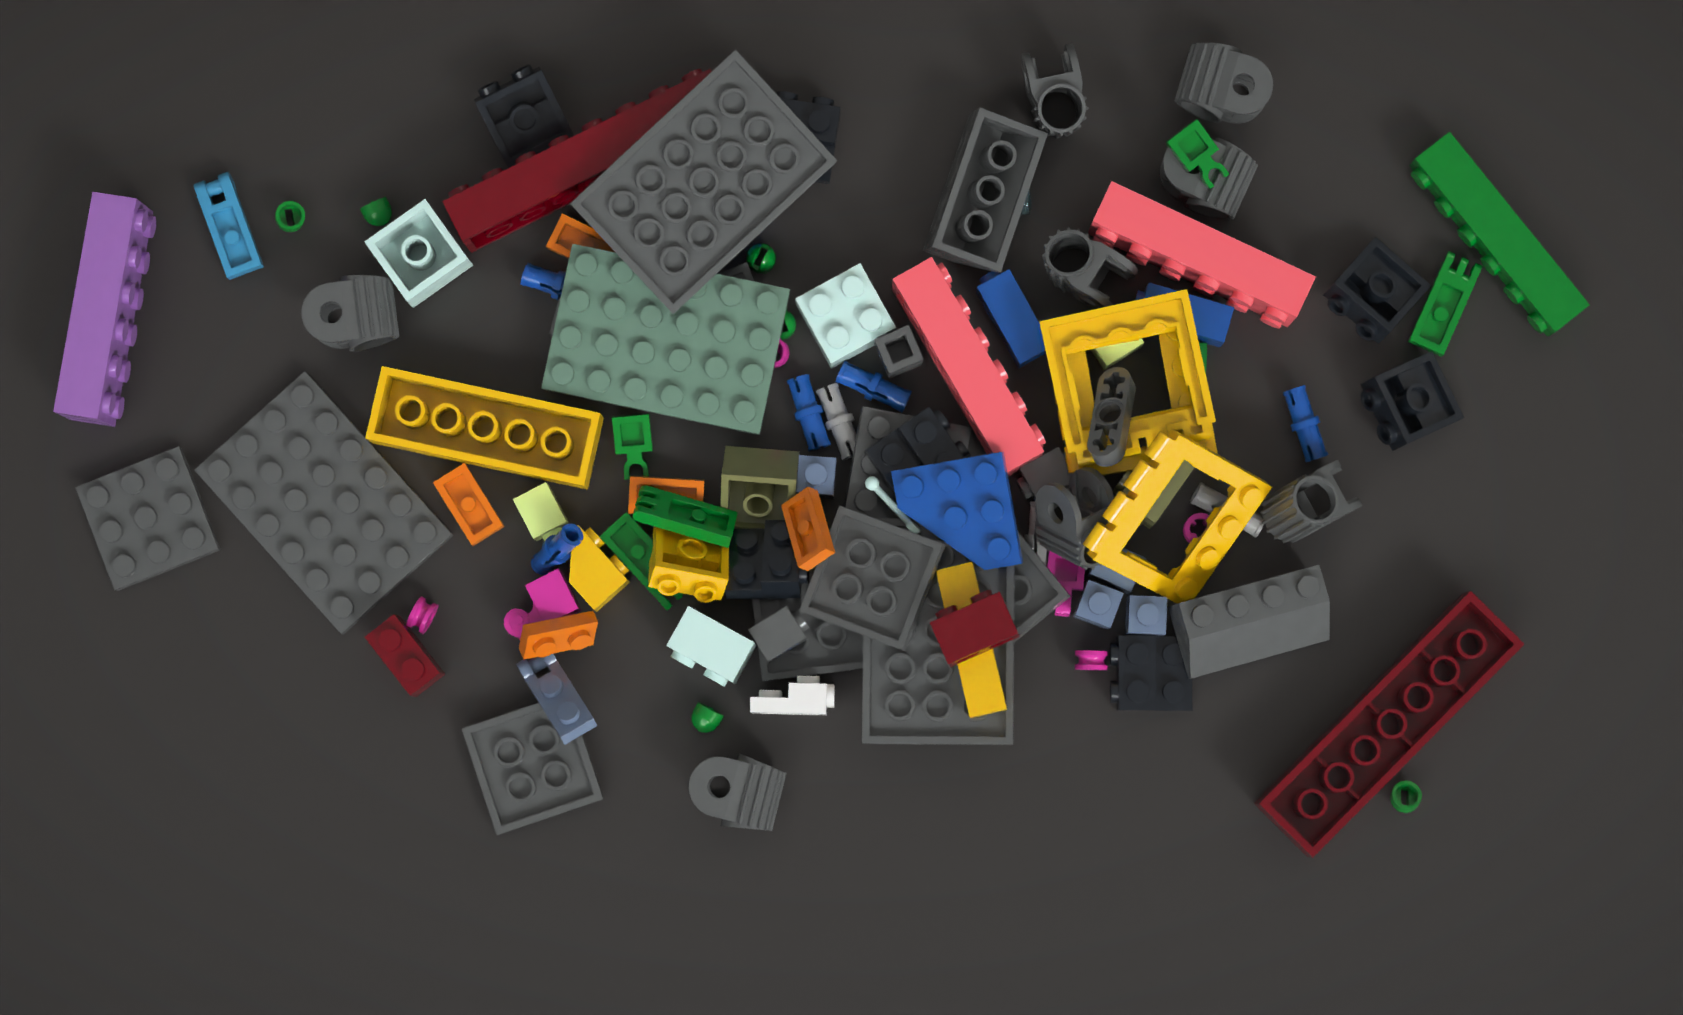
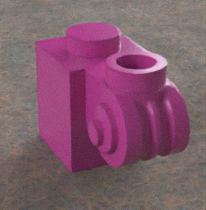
(550, 599)

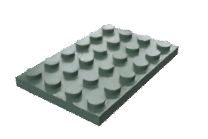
(696, 365)

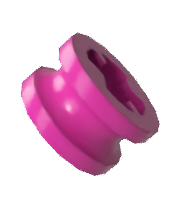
(1191, 521)
(422, 615)
(1091, 660)

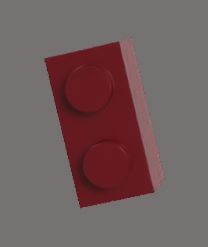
(974, 627)
(404, 655)

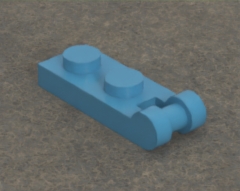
(229, 226)

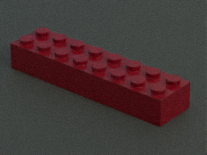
(558, 174)
(1389, 723)

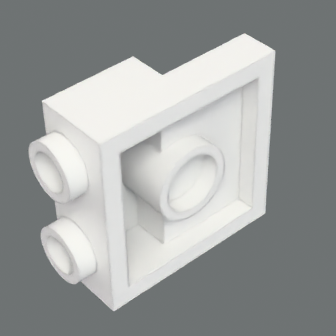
(804, 698)

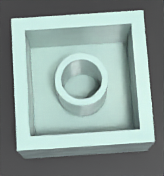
(418, 253)
(845, 315)
(711, 646)

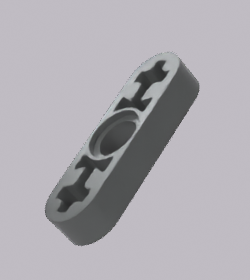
(1118, 429)

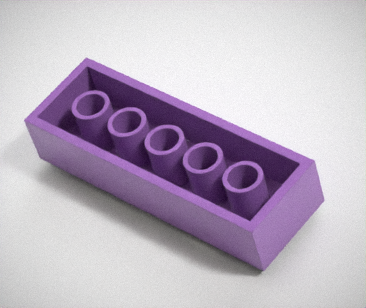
(105, 310)

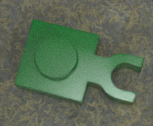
(1194, 149)
(633, 437)

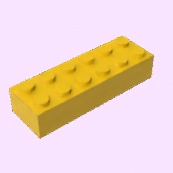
(484, 427)

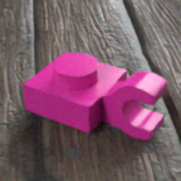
(1069, 575)

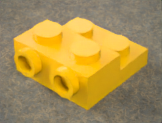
(688, 566)

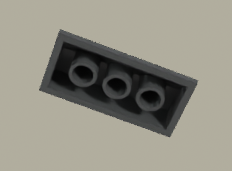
(985, 191)
(1252, 621)

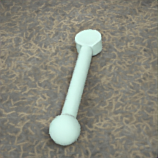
(872, 484)

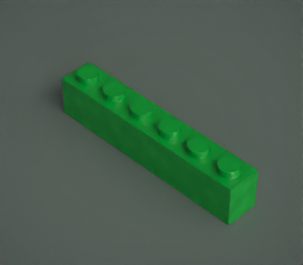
(1498, 235)

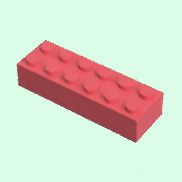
(1201, 256)
(965, 365)

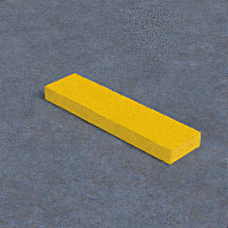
(979, 674)

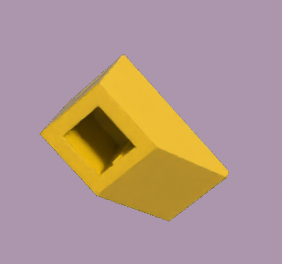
(594, 573)

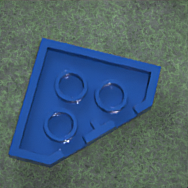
(965, 506)

